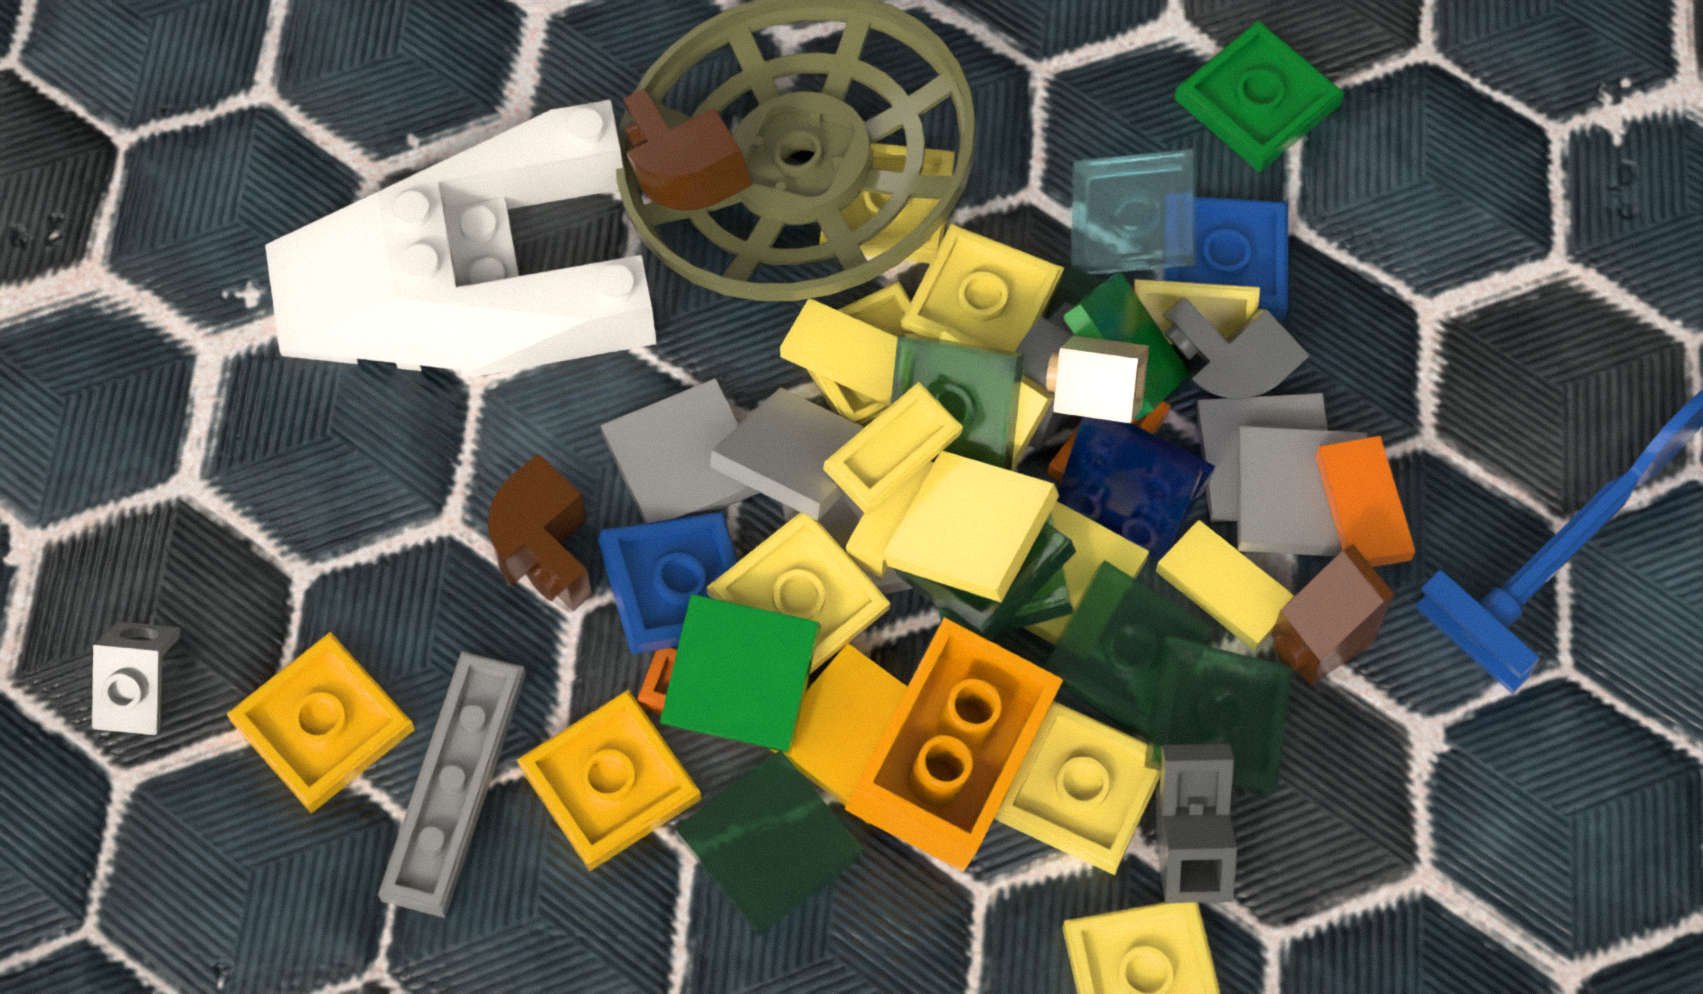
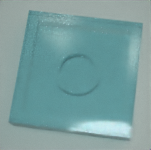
(1134, 212)

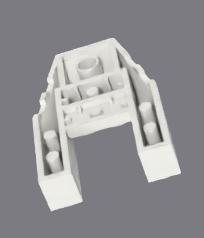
(434, 270)

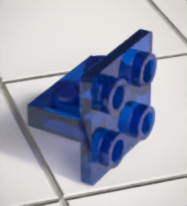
(1132, 482)

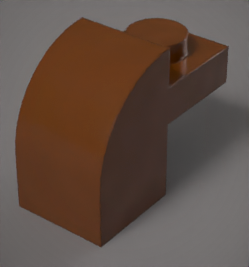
(685, 165)
(529, 523)

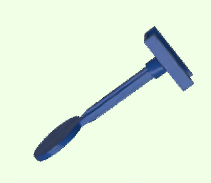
(1483, 625)

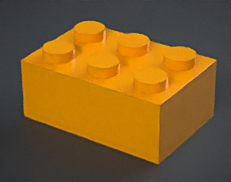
(953, 745)

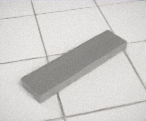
(452, 785)

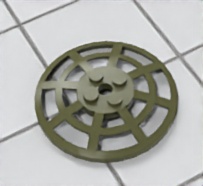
(813, 123)

